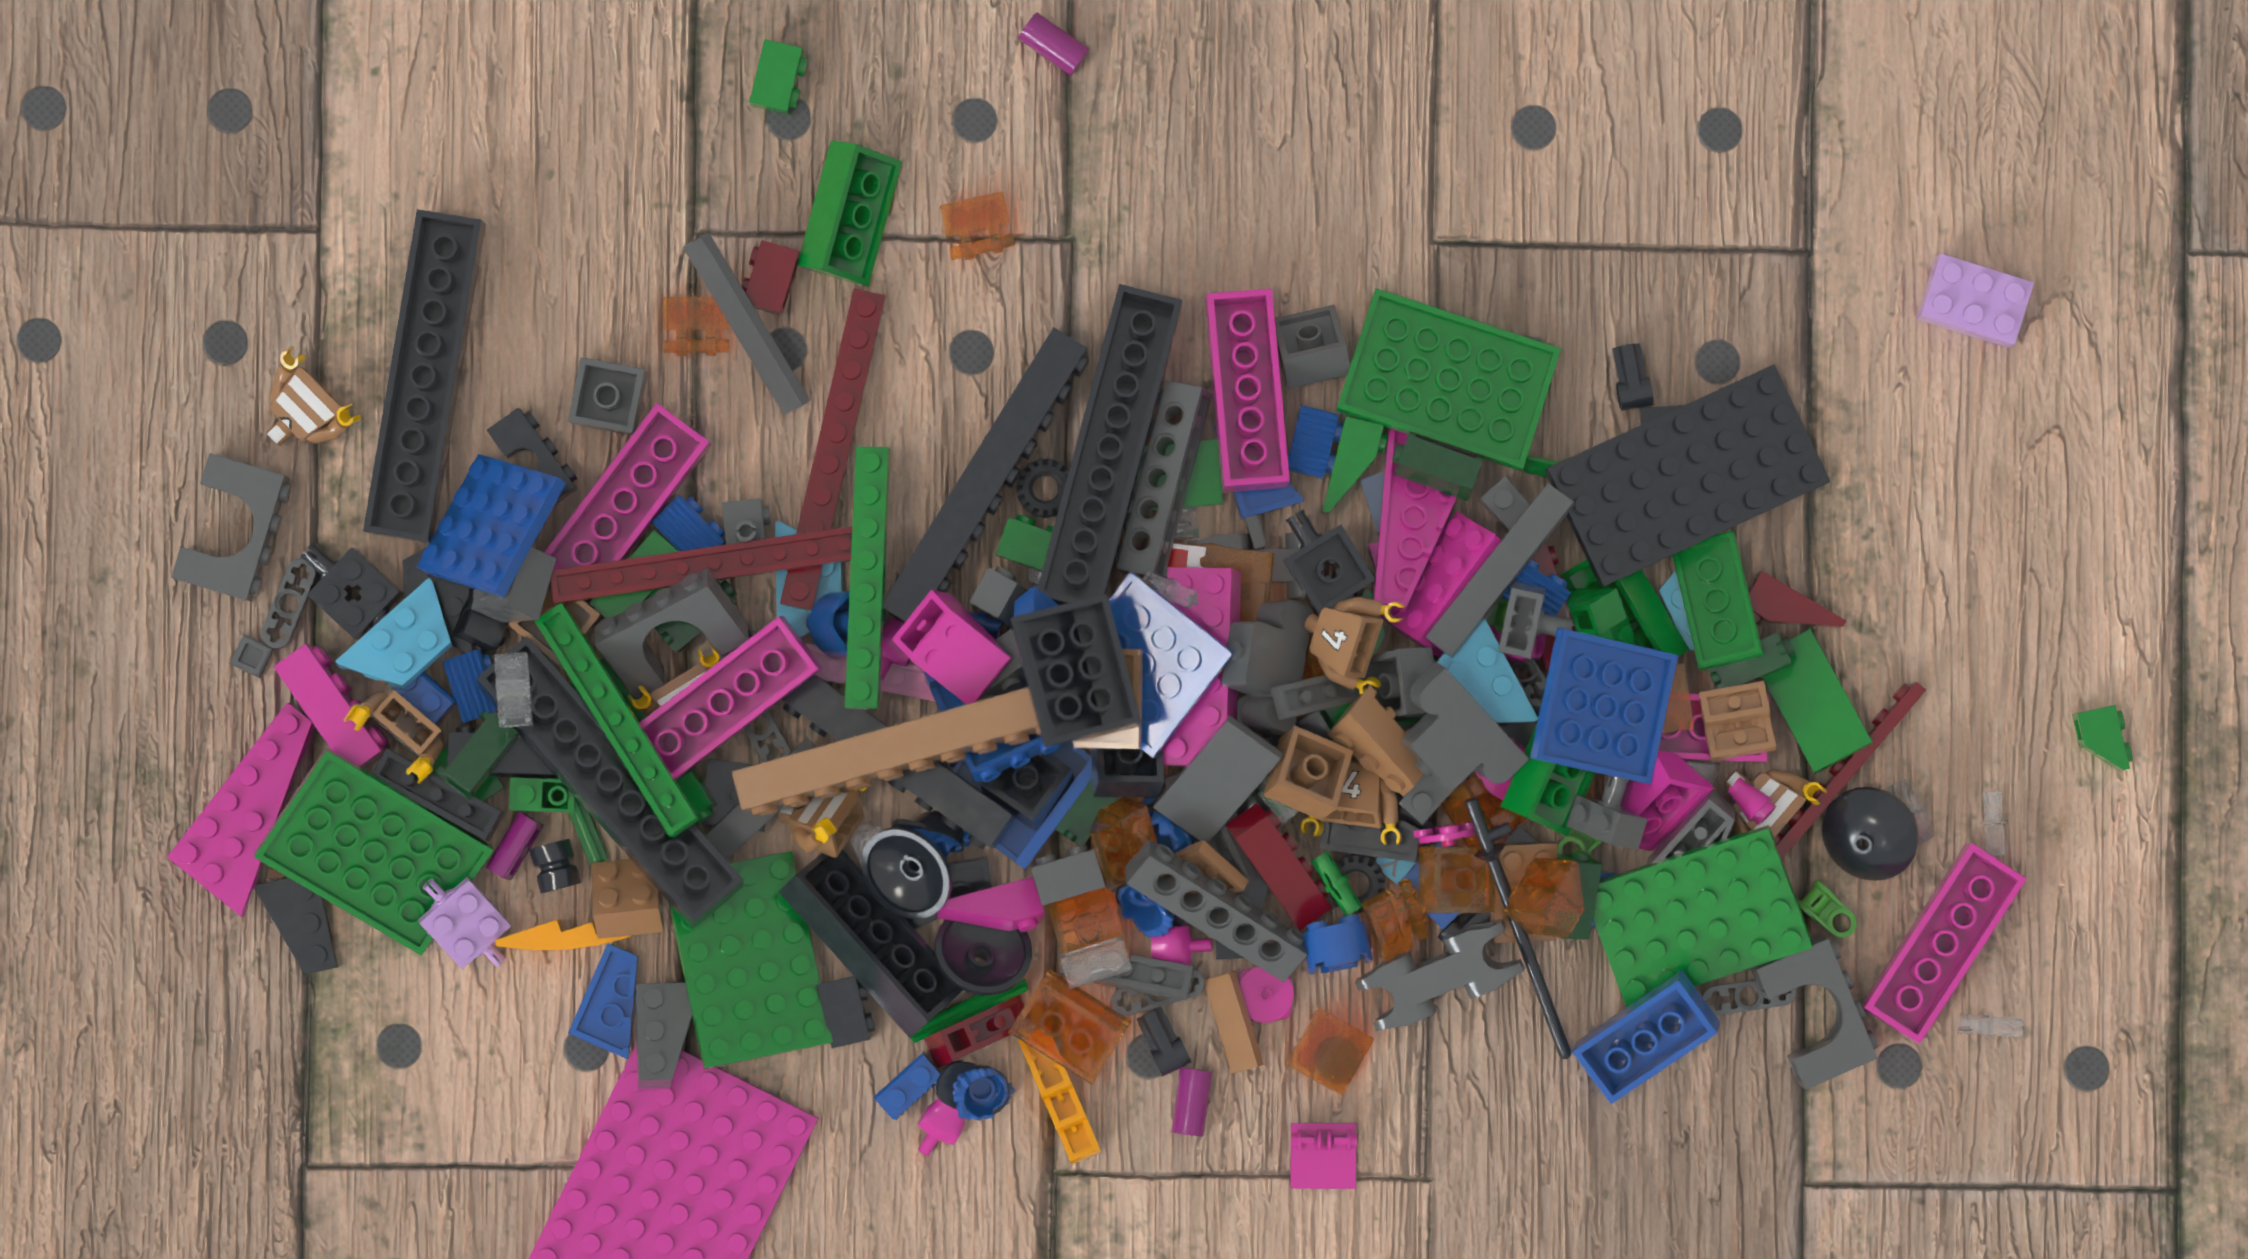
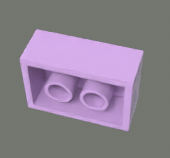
(1974, 300)

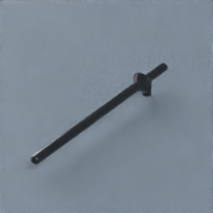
(1490, 853)

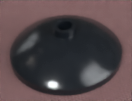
(1881, 821)
(898, 881)
(1004, 952)

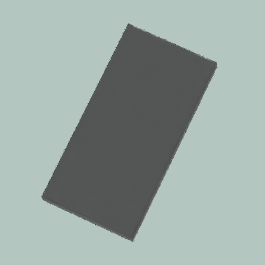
(1218, 780)

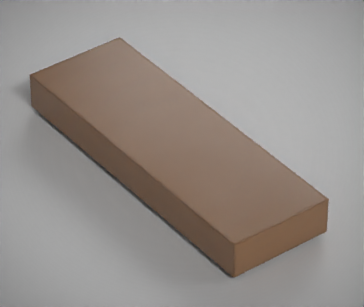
(1233, 1022)

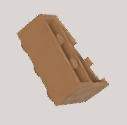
(1377, 742)

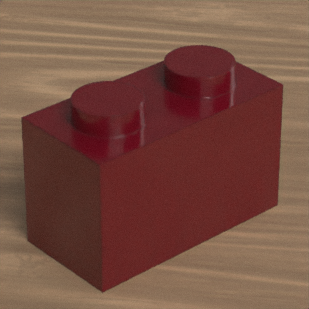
(771, 276)

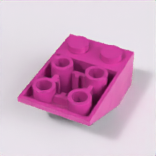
(952, 647)

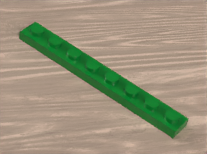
(867, 578)
(617, 720)

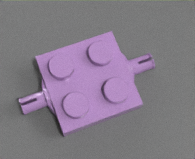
(464, 922)

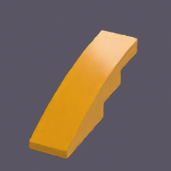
(553, 937)
(1062, 1105)

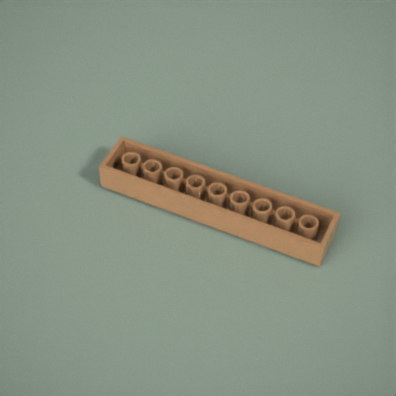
(886, 753)

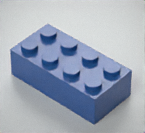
(1646, 1037)

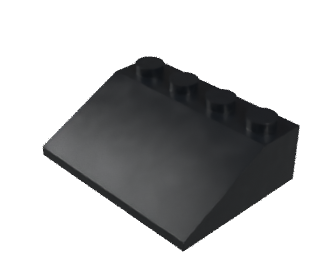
(1075, 671)

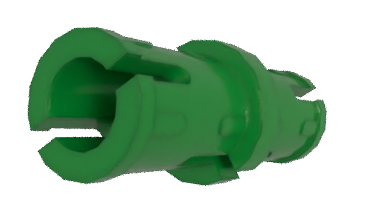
(1336, 883)

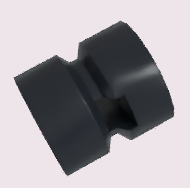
(555, 866)

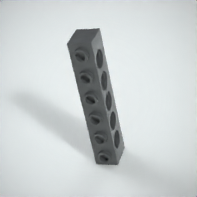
(1171, 496)
(1276, 958)

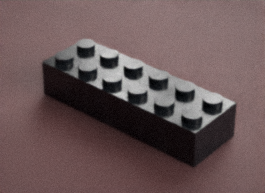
(870, 940)

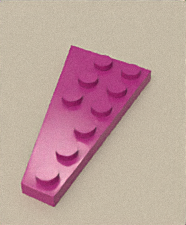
(1408, 529)
(234, 823)

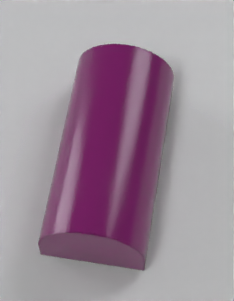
(1053, 44)
(514, 846)
(1191, 1102)

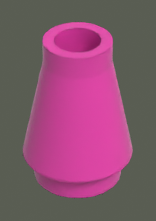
(1752, 802)

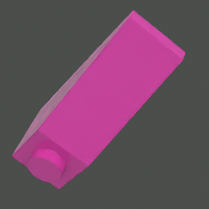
(999, 907)

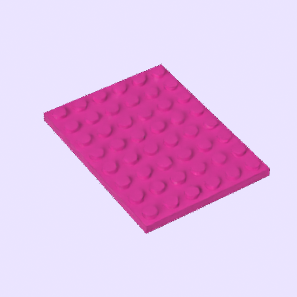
(677, 1170)

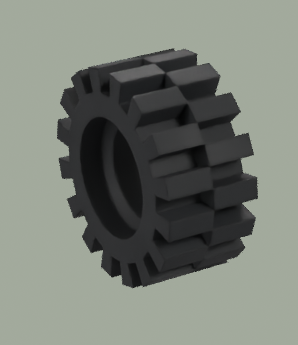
(1025, 483)
(1367, 866)

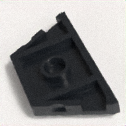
(449, 594)

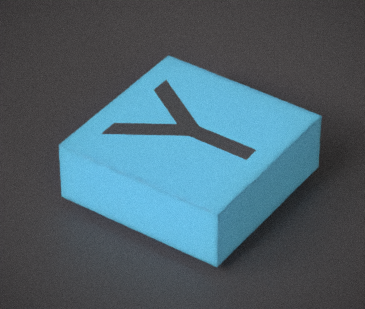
(1394, 869)

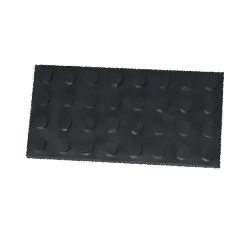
(1688, 475)

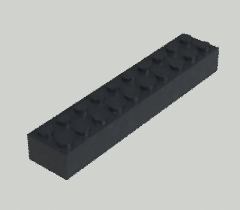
(424, 376)
(1110, 445)
(988, 473)
(577, 750)

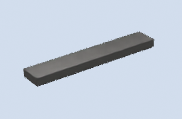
(746, 323)
(1500, 570)
(741, 825)

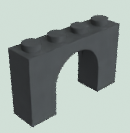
(240, 572)
(694, 601)
(1848, 1042)

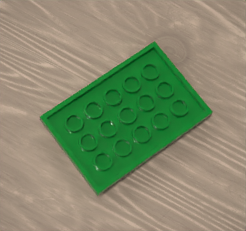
(1448, 379)
(369, 848)
(1699, 914)
(752, 971)

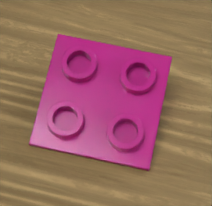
(1323, 1156)

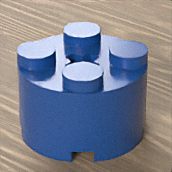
(830, 623)
(1336, 945)

